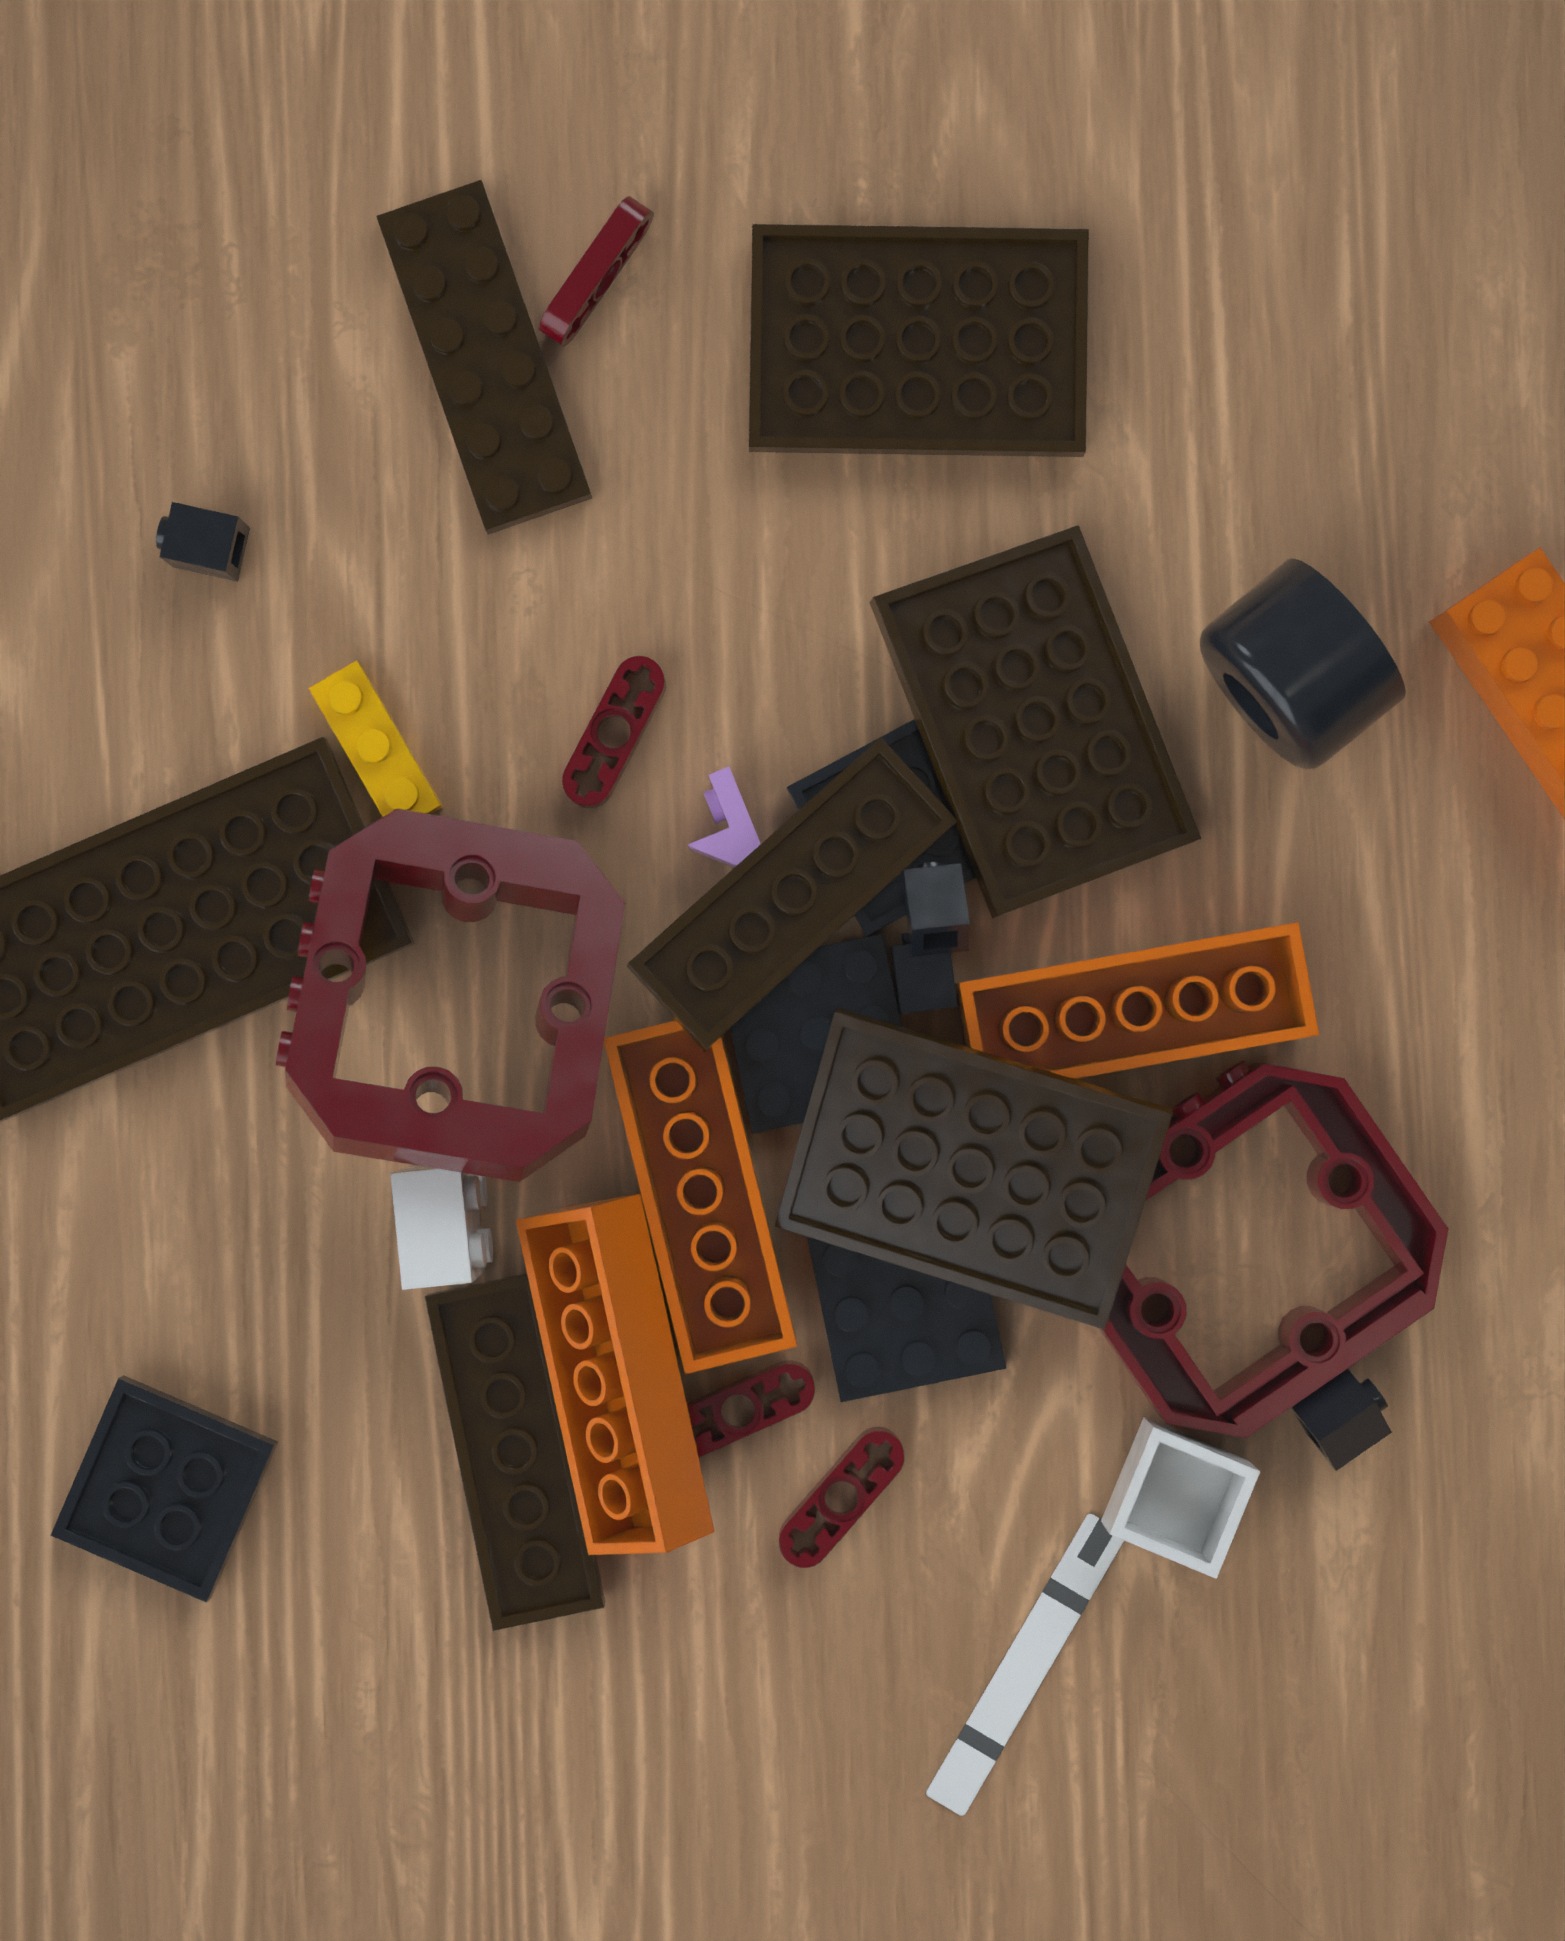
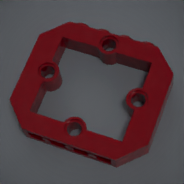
(514, 870)
(1380, 1193)

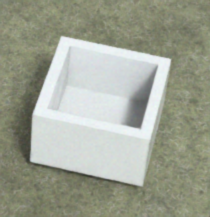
(440, 1226)
(1180, 1497)

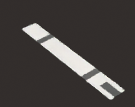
(1024, 1666)

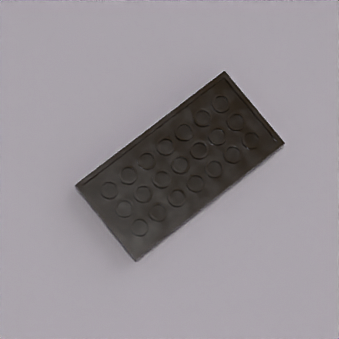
(171, 925)

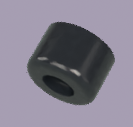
(1301, 665)

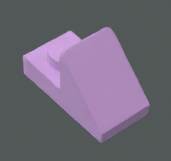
(726, 803)

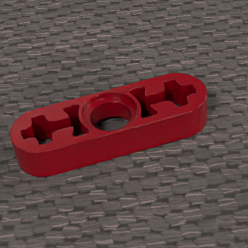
(596, 271)
(645, 701)
(783, 1407)
(803, 1519)

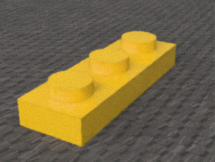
(374, 742)

